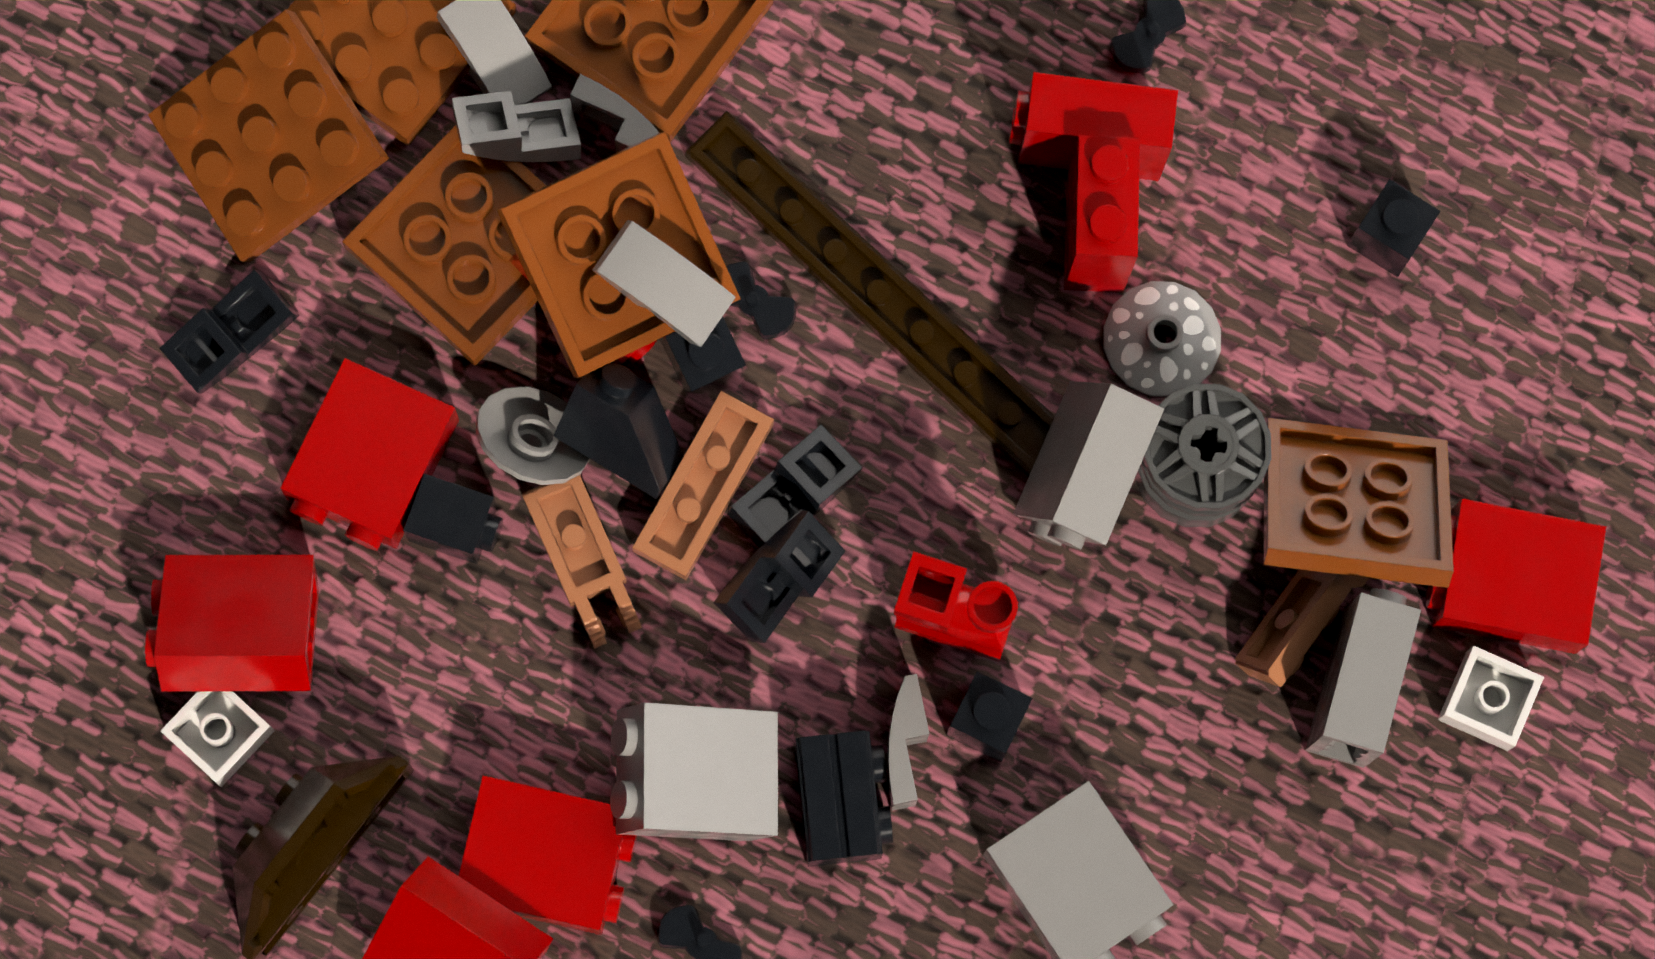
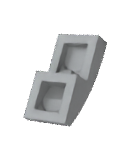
(494, 49)
(611, 110)
(528, 132)
(664, 283)
(906, 728)

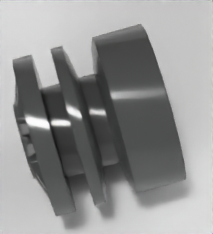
(1195, 490)

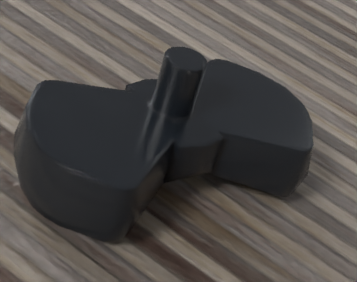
(1136, 49)
(770, 314)
(684, 930)

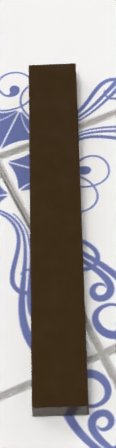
(873, 290)

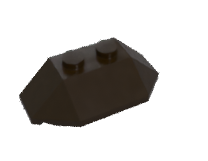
(306, 842)

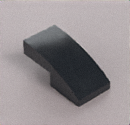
(230, 332)
(800, 482)
(782, 569)

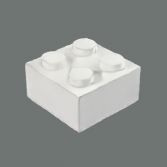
(1490, 698)
(217, 732)

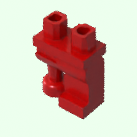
(952, 613)

